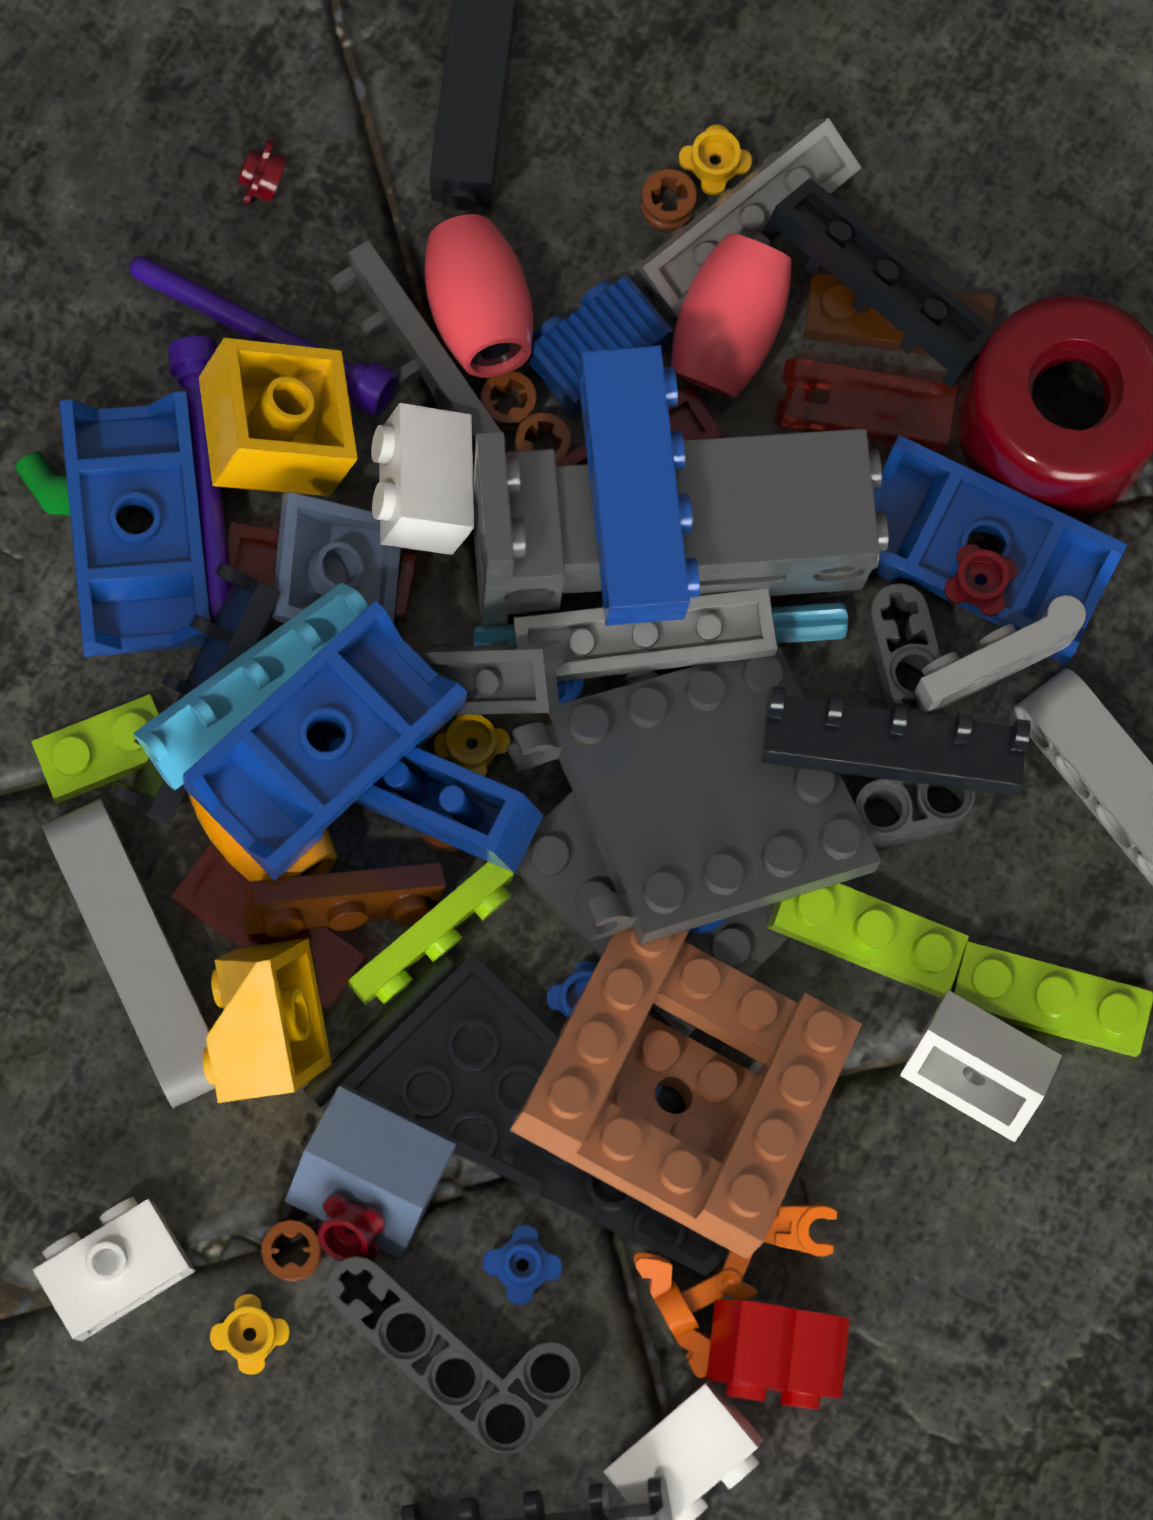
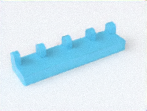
(220, 703)

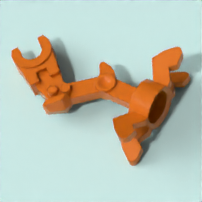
(787, 1230)

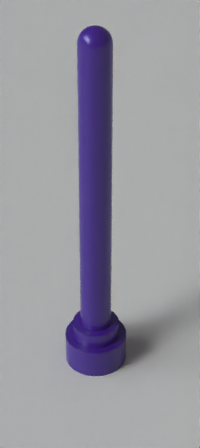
(186, 362)
(367, 384)

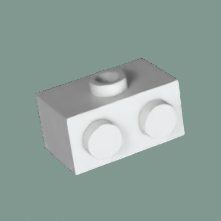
(424, 479)
(981, 1066)
(112, 1268)
(693, 1450)

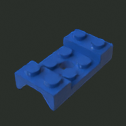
(940, 504)
(147, 585)
(280, 790)

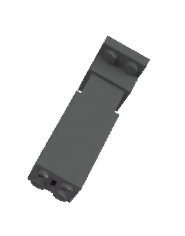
(763, 507)

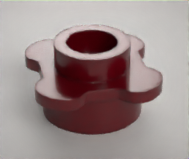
(261, 173)
(975, 562)
(350, 1229)

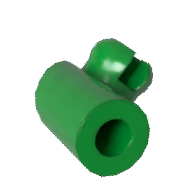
(44, 484)

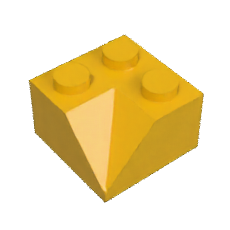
(277, 417)
(270, 1025)

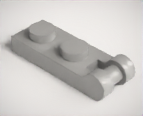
(1000, 656)

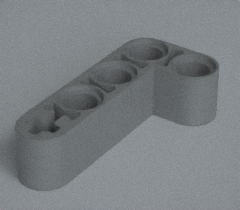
(909, 800)
(442, 1347)

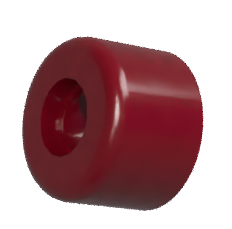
(1018, 447)

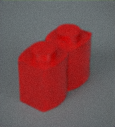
(777, 1350)

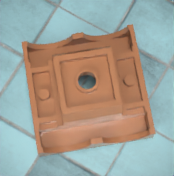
(741, 1131)

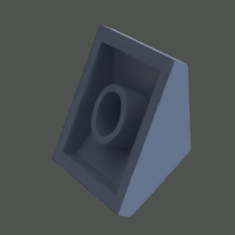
(331, 545)
(373, 1160)

